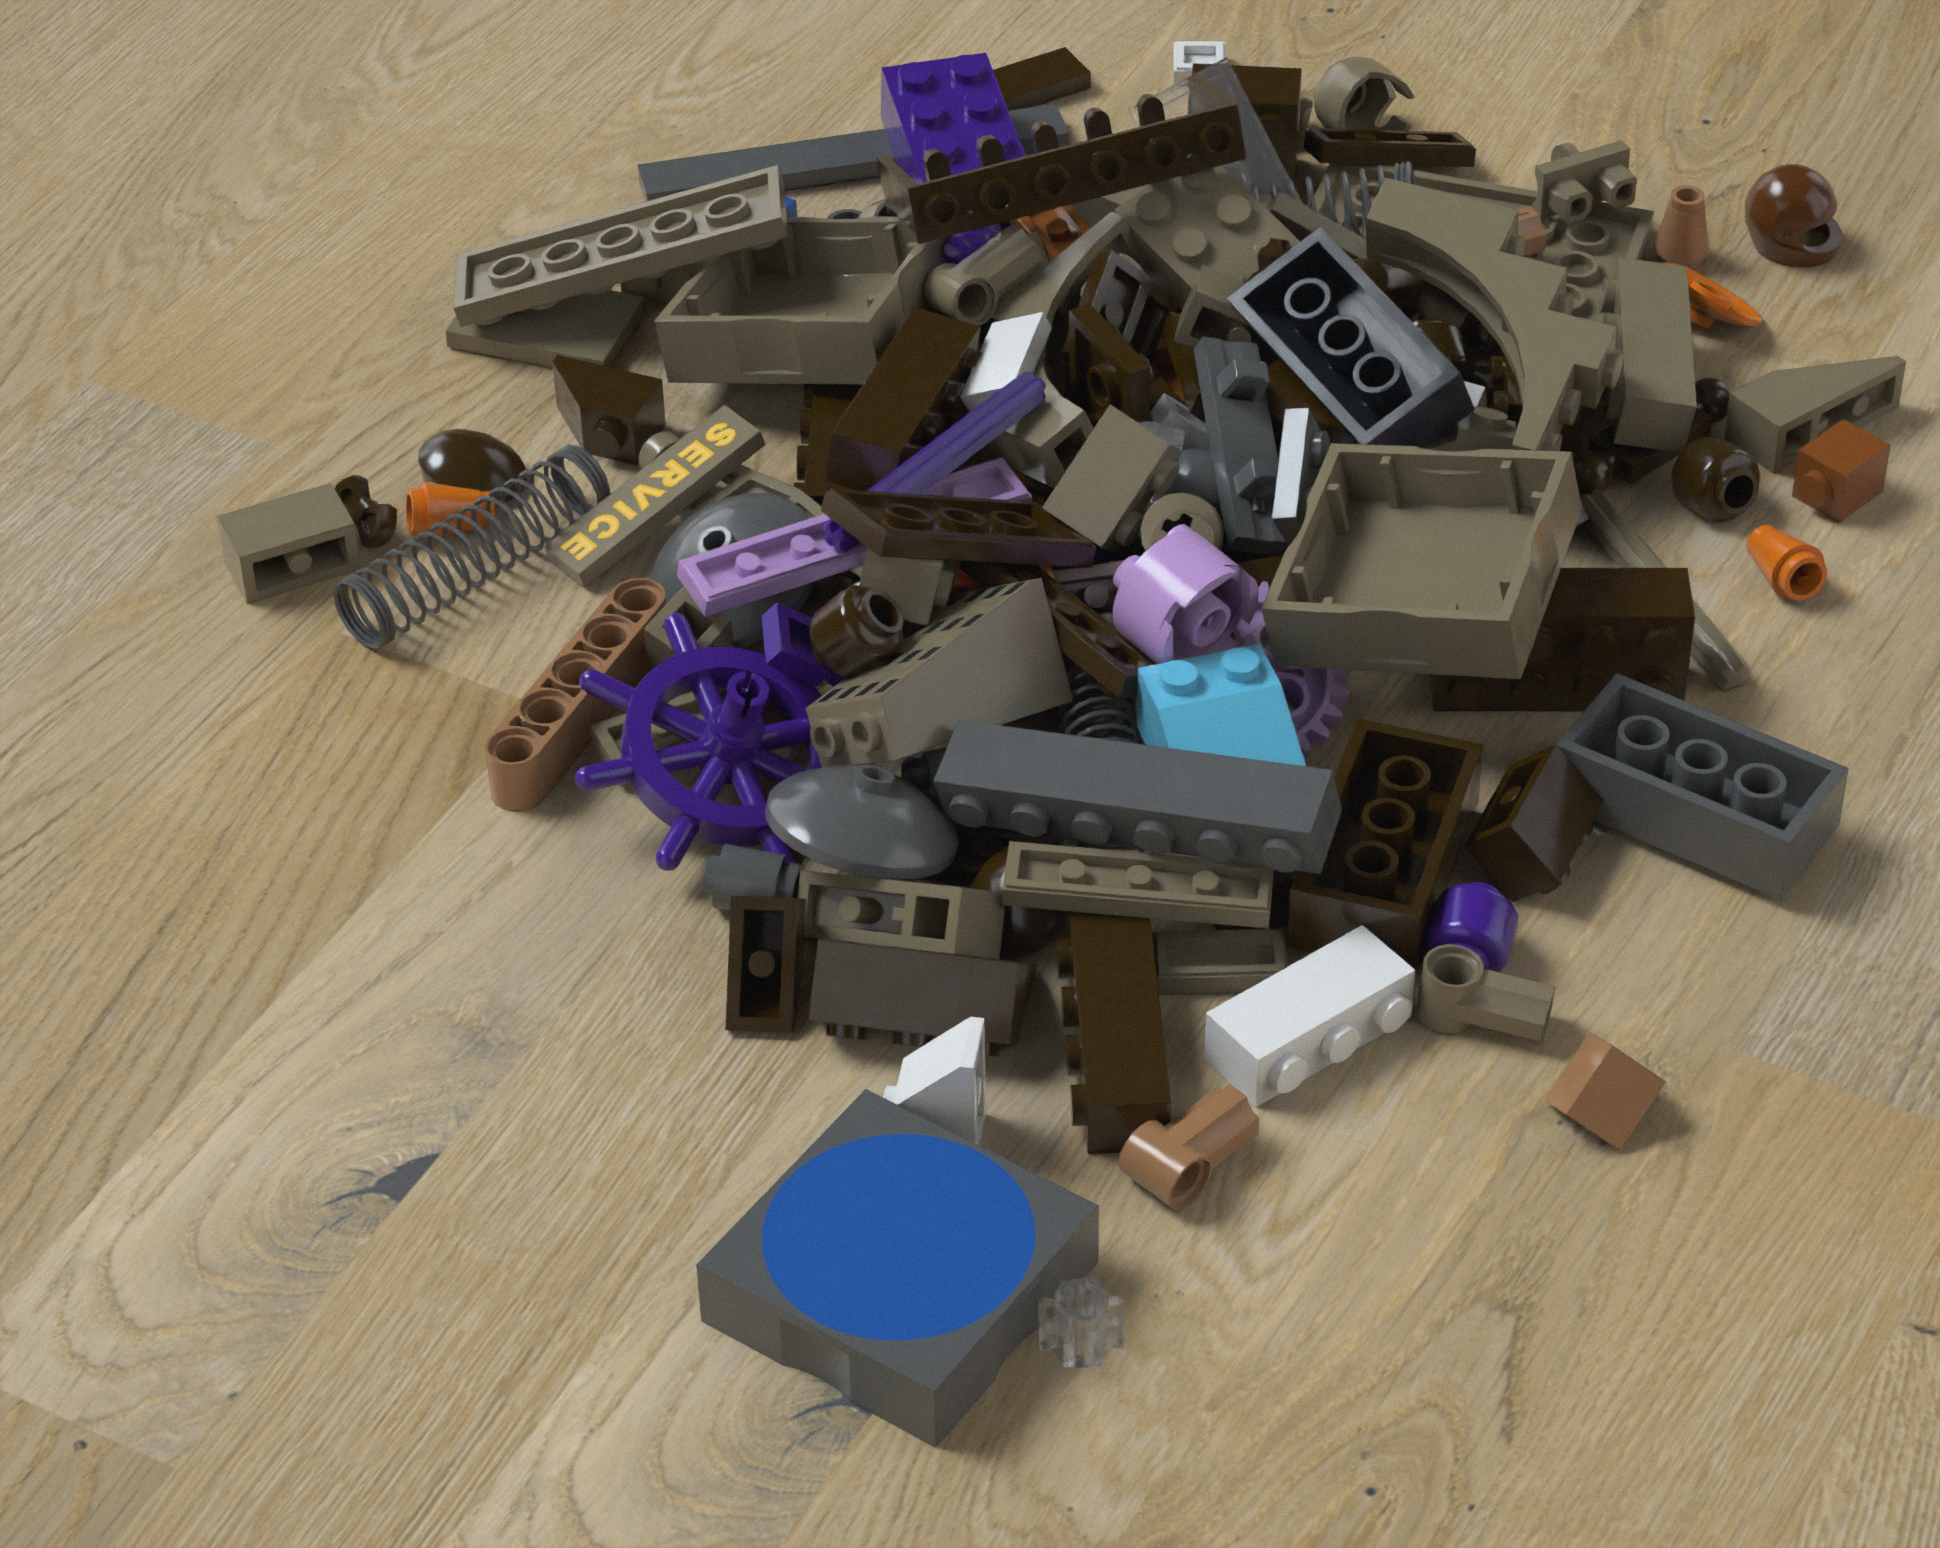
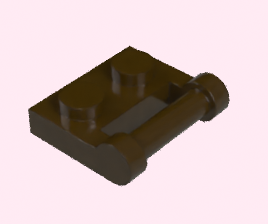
(1120, 296)

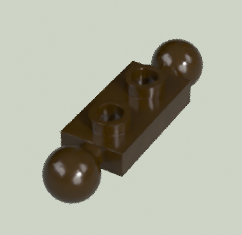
(1603, 458)

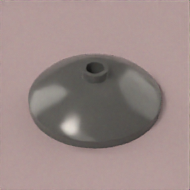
(724, 524)
(862, 822)

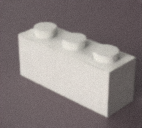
(1309, 1015)

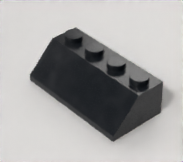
(1353, 346)

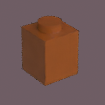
(1841, 470)

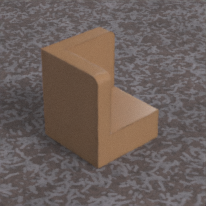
(1605, 1090)

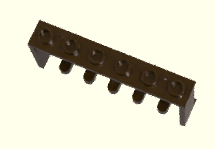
(1068, 173)

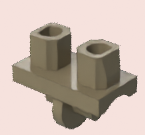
(1579, 179)

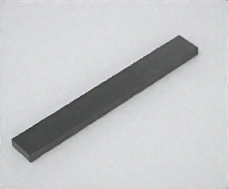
(811, 161)

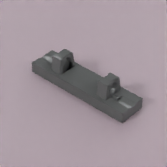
(1240, 442)

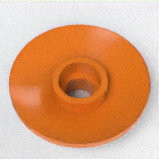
(1713, 302)

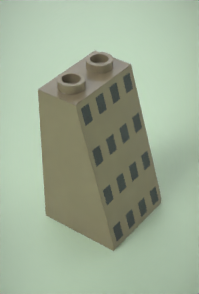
(976, 661)

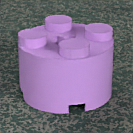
(1182, 598)

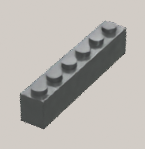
(1139, 796)

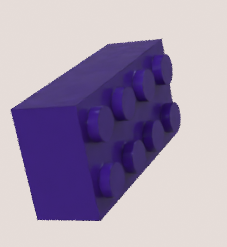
(945, 108)

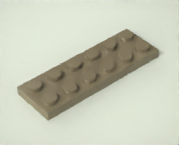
(620, 247)

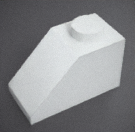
(947, 1080)

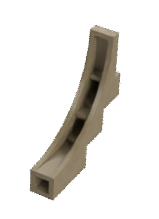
(1522, 302)
(1056, 429)

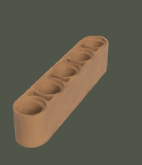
(555, 715)

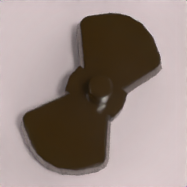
(373, 520)

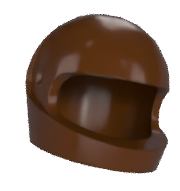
(1786, 206)

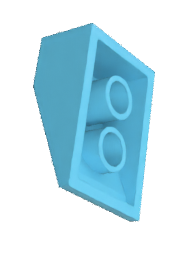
(1218, 706)

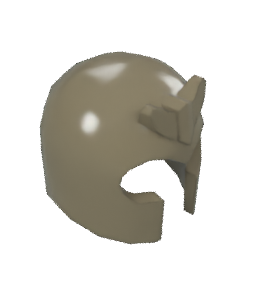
(1357, 94)

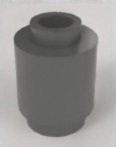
(749, 873)

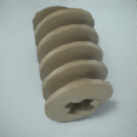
(1177, 508)

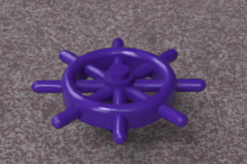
(726, 746)

